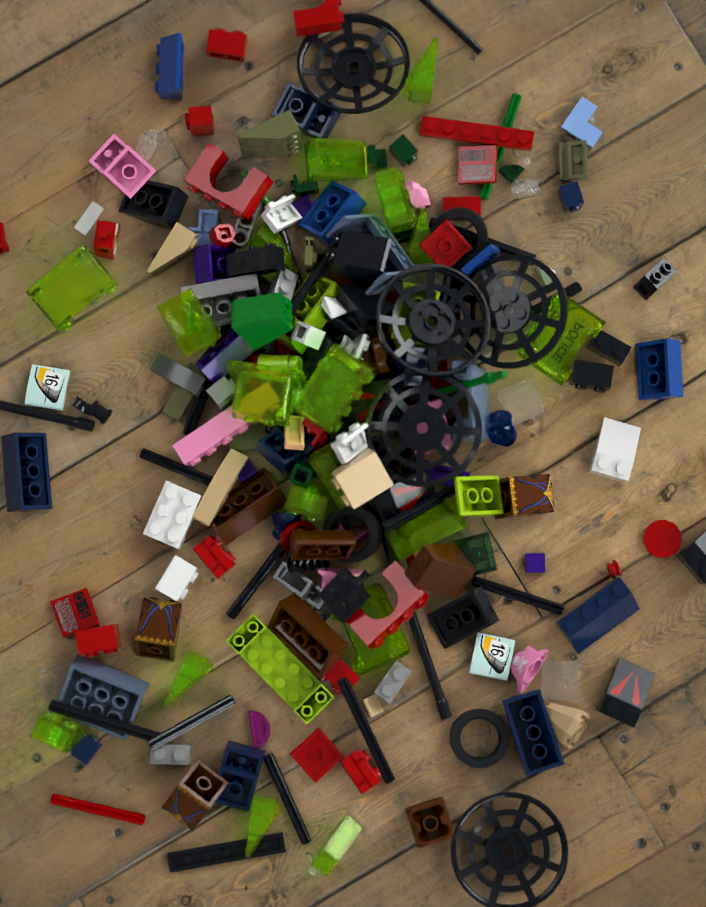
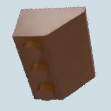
(321, 544)

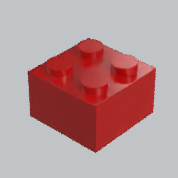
(98, 639)

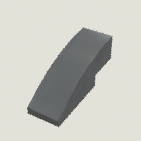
(178, 375)
(301, 586)

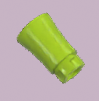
(281, 361)

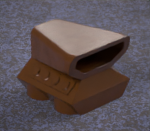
(381, 360)
(430, 822)

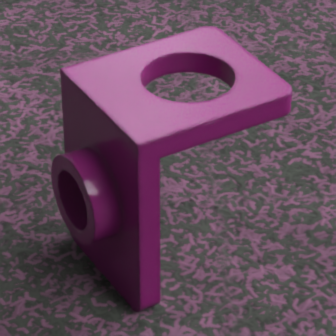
(359, 538)

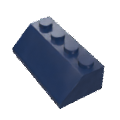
(26, 472)
(598, 615)
(532, 732)

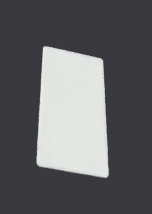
(89, 218)

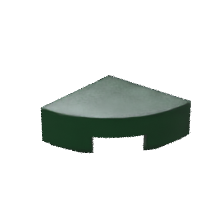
(511, 172)

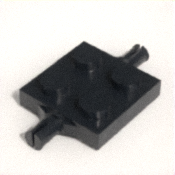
(344, 595)

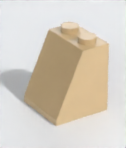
(361, 479)

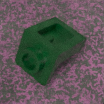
(376, 157)
(307, 187)

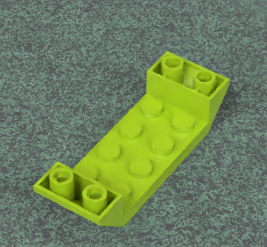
(280, 668)

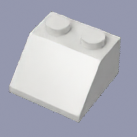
(177, 579)

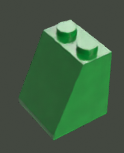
(261, 318)

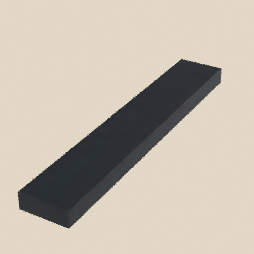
(223, 853)

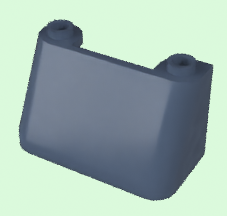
(481, 396)

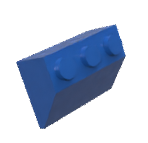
(170, 67)
(329, 209)
(659, 369)

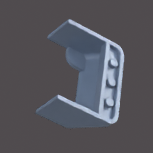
(374, 225)

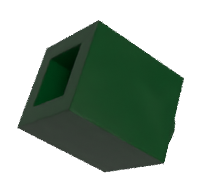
(403, 151)
(301, 474)

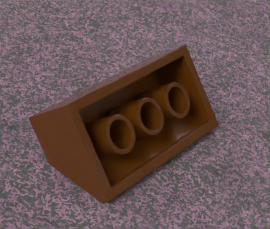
(248, 506)
(307, 635)

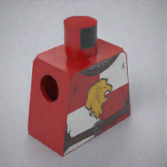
(106, 238)

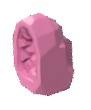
(417, 195)

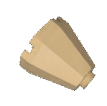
(567, 723)

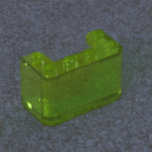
(333, 388)

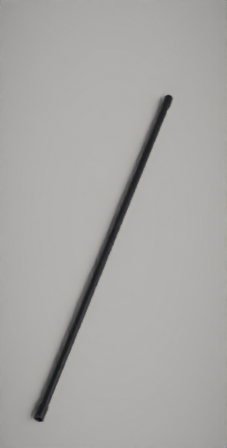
(441, 702)

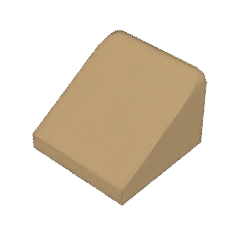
(373, 705)

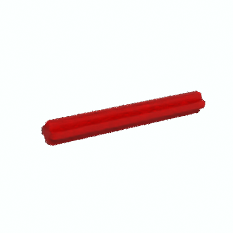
(98, 809)

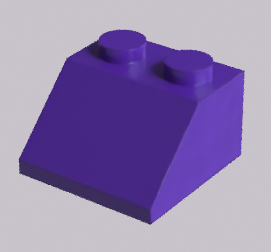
(210, 263)

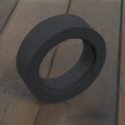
(476, 220)
(372, 523)
(503, 738)

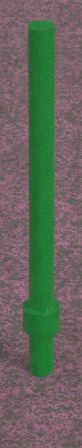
(487, 378)

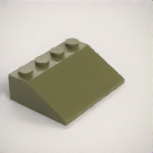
(272, 139)

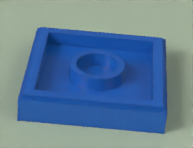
(487, 254)

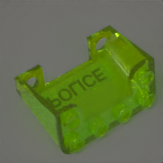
(578, 327)

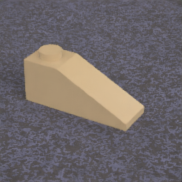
(176, 244)

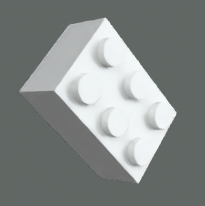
(172, 515)

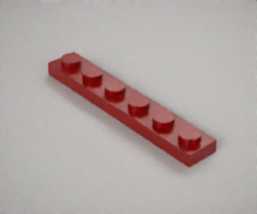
(476, 133)

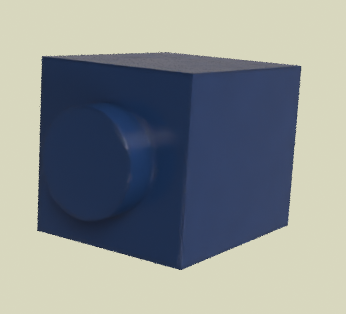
(570, 197)
(87, 748)

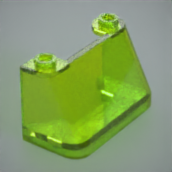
(71, 287)
(394, 645)

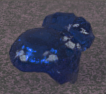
(502, 428)
(281, 521)

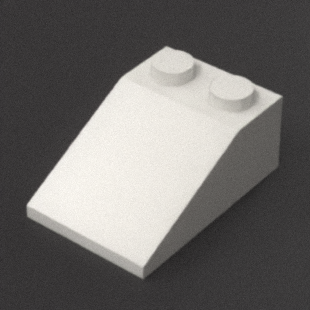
(615, 450)

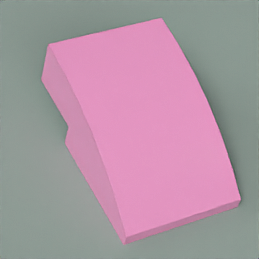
(122, 166)

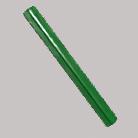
(508, 122)

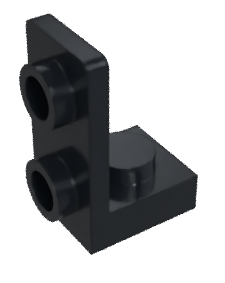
(654, 279)

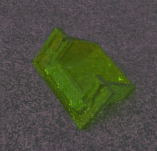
(264, 392)
(426, 529)

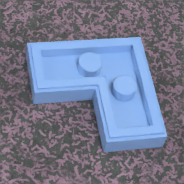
(578, 125)
(206, 220)

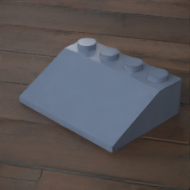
(103, 692)

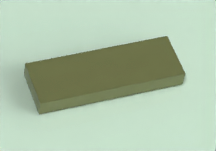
(180, 398)

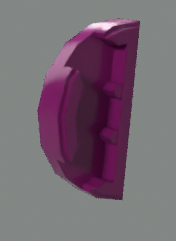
(259, 728)

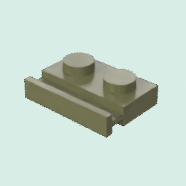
(573, 160)
(310, 255)

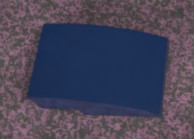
(310, 117)
(273, 450)
(241, 769)

